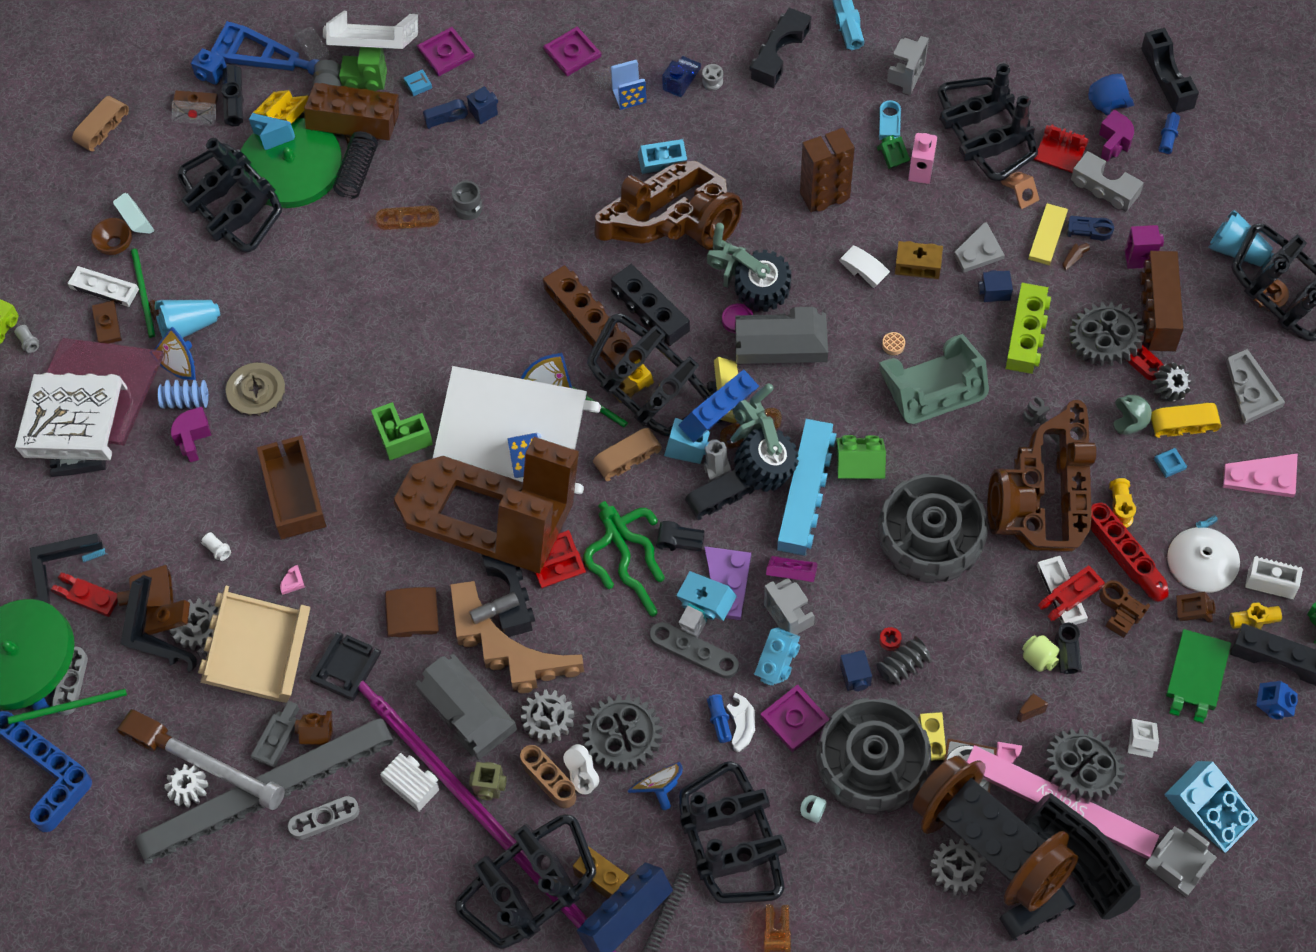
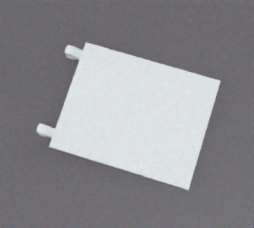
(490, 407)

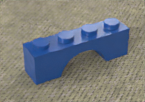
(718, 405)

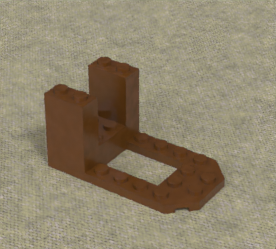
(528, 510)

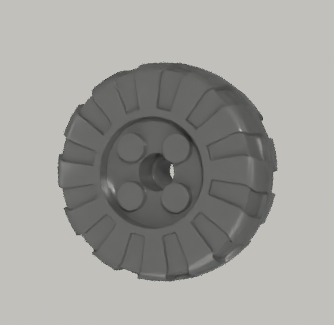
(932, 528)
(870, 780)

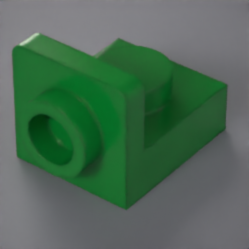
(894, 151)

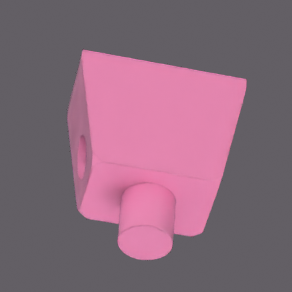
(923, 151)

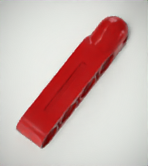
(1126, 542)

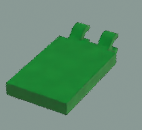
(1197, 673)

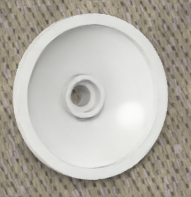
(1203, 571)

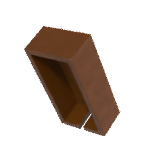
(351, 110)
(826, 176)
(1162, 301)
(291, 488)

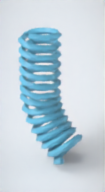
(1201, 524)

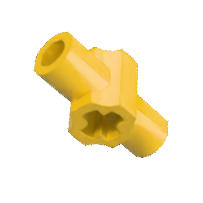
(1255, 611)

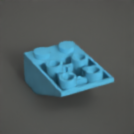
(1211, 804)

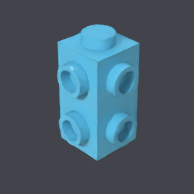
(777, 656)

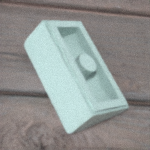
(132, 214)

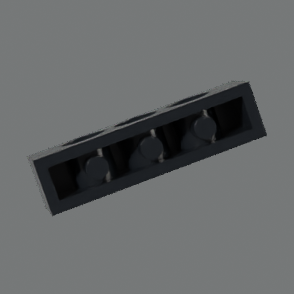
(631, 280)

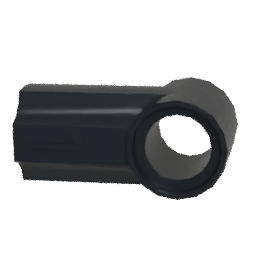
(673, 536)
(1069, 650)

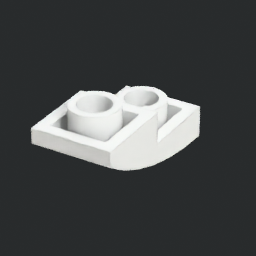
(867, 266)

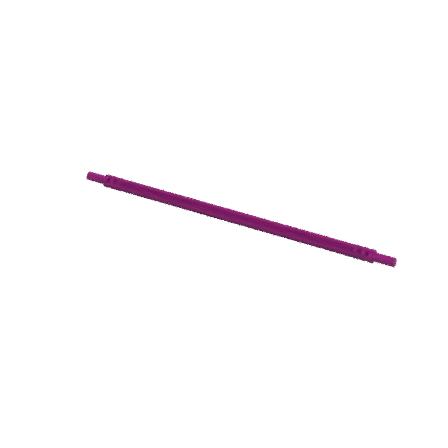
(459, 790)

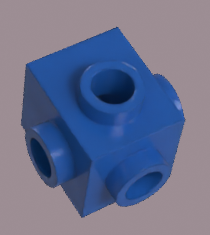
(208, 66)
(1277, 700)

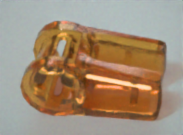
(777, 939)

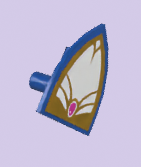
(177, 356)
(549, 370)
(660, 783)

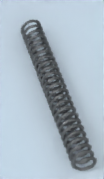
(664, 909)

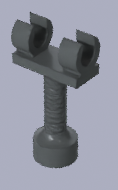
(1039, 417)

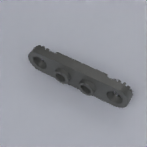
(694, 650)

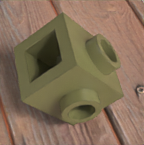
(486, 773)

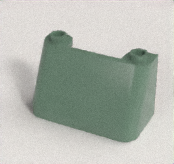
(938, 384)

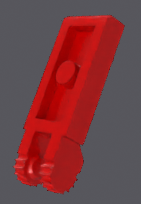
(1072, 592)
(87, 595)

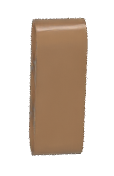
(99, 122)
(626, 453)
(545, 766)

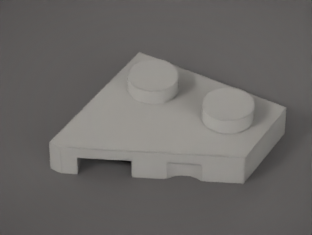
(979, 249)

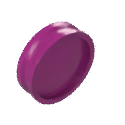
(729, 313)

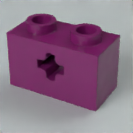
(1140, 243)

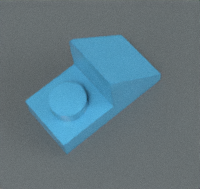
(271, 130)

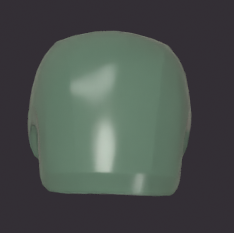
(1135, 414)

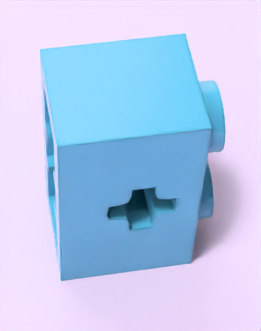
(661, 155)
(707, 595)

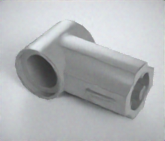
(716, 460)

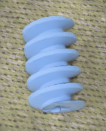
(183, 395)

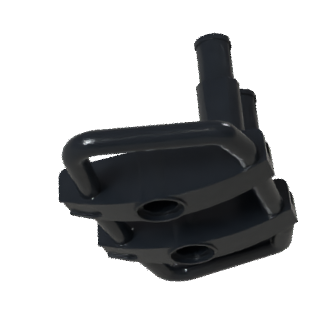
(985, 106)
(232, 168)
(1271, 272)
(649, 340)
(720, 863)
(553, 881)

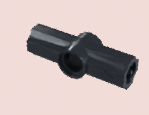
(232, 95)

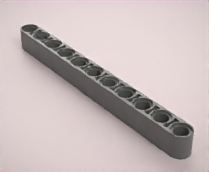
(237, 803)

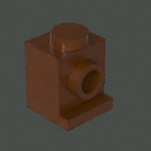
(314, 728)

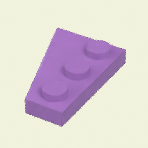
(730, 569)

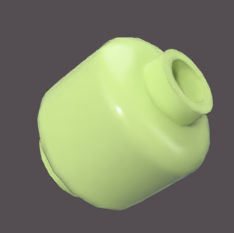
(1041, 653)

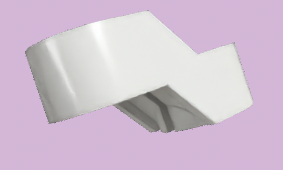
(581, 769)

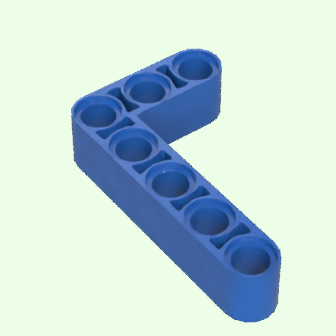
(65, 776)

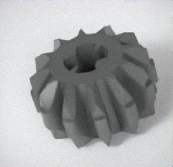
(1172, 382)

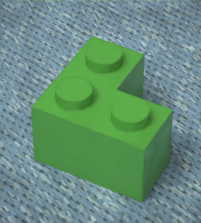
(365, 70)
(401, 436)

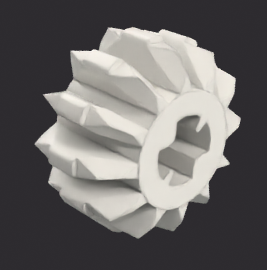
(178, 781)

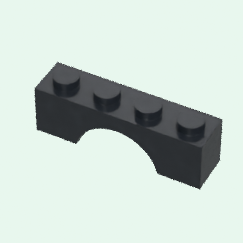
(791, 28)
(1160, 55)
(517, 619)
(1261, 646)

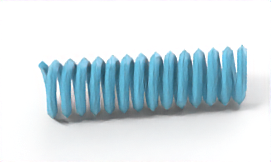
(91, 554)

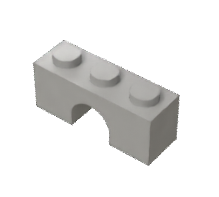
(1119, 192)

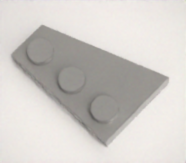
(1252, 387)

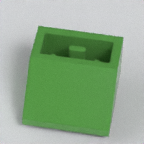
(861, 457)

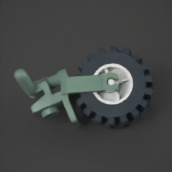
(760, 278)
(765, 455)

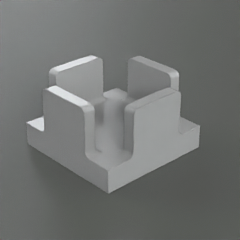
(915, 55)
(784, 605)
(1181, 859)

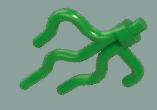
(614, 527)

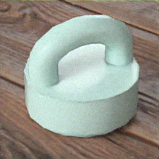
(817, 809)

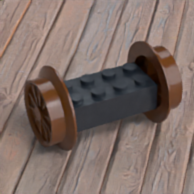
(1029, 862)

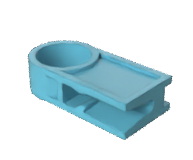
(889, 124)

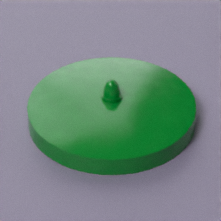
(299, 168)
(33, 652)

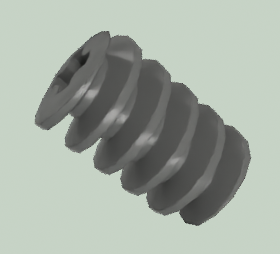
(904, 661)

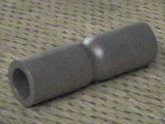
(491, 609)

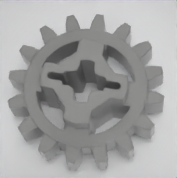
(199, 631)
(540, 721)
(968, 867)

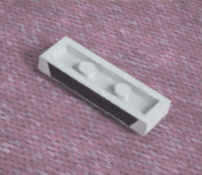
(103, 286)
(1054, 574)

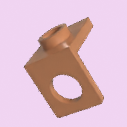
(1020, 182)

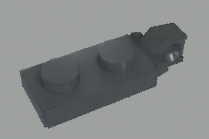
(276, 736)

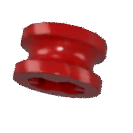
(890, 631)

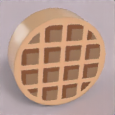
(893, 343)

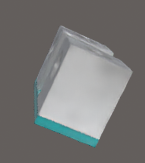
(693, 620)

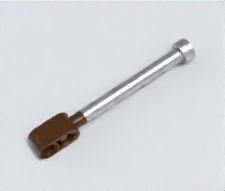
(153, 734)

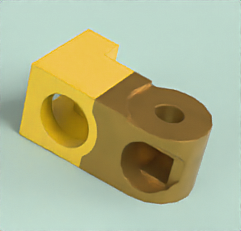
(636, 381)

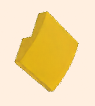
(282, 106)

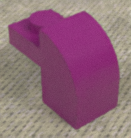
(1118, 132)
(188, 428)

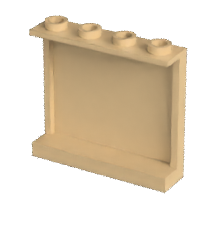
(254, 646)

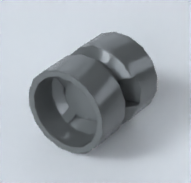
(327, 72)
(467, 200)

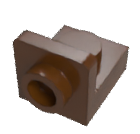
(1195, 606)

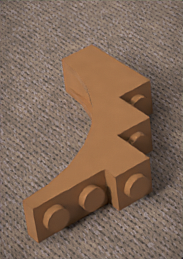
(500, 650)

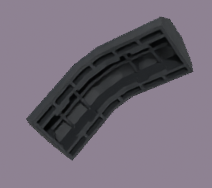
(1099, 865)

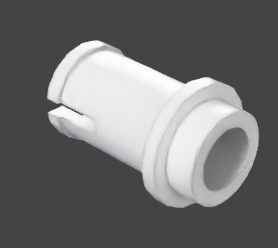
(220, 550)

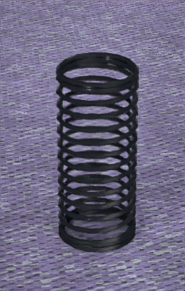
(360, 146)

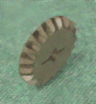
(242, 382)

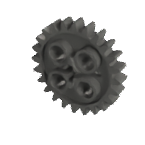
(1106, 334)
(601, 740)
(1096, 779)

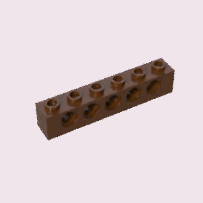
(564, 280)

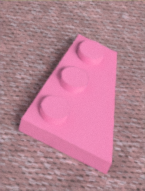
(1263, 475)

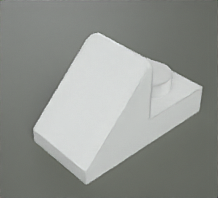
(1143, 738)

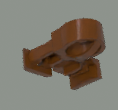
(1128, 610)

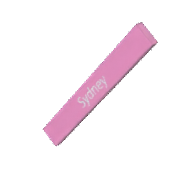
(1034, 788)

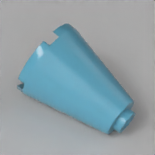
(1231, 235)
(185, 315)

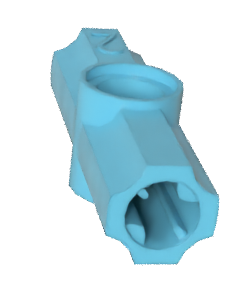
(849, 23)

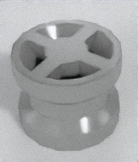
(716, 73)

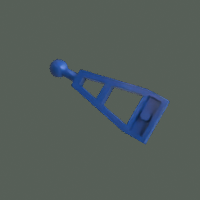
(232, 37)

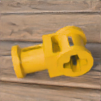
(1122, 501)

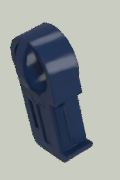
(444, 113)
(1086, 227)

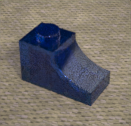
(680, 75)

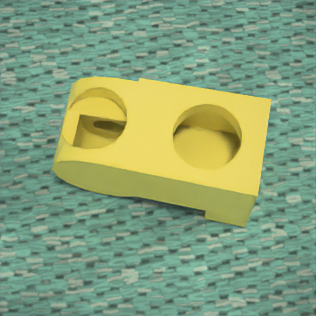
(935, 730)

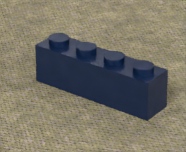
(625, 909)

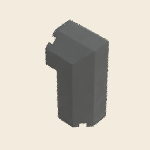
(782, 338)
(465, 706)

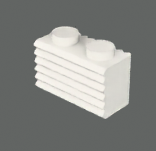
(1274, 577)
(410, 781)

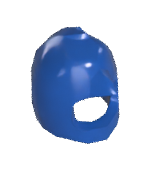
(1110, 93)

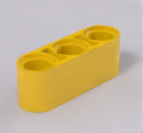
(1185, 419)

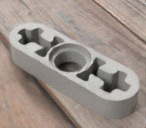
(73, 691)
(314, 813)

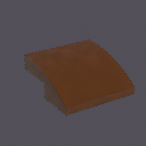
(411, 611)

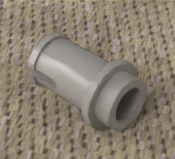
(29, 343)

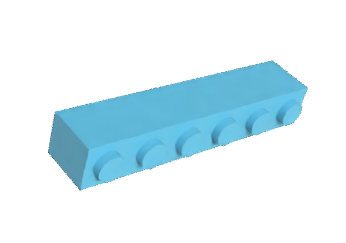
(805, 487)

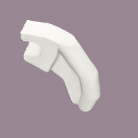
(744, 720)

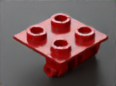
(1061, 148)

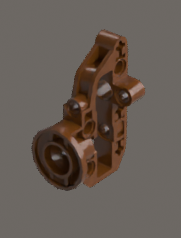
(629, 215)
(1015, 501)

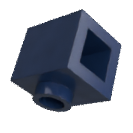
(482, 104)
(995, 286)
(856, 671)

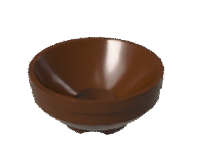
(110, 229)

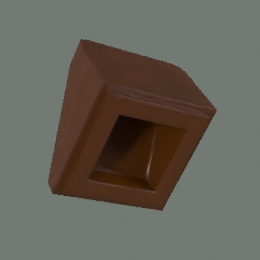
(1031, 708)

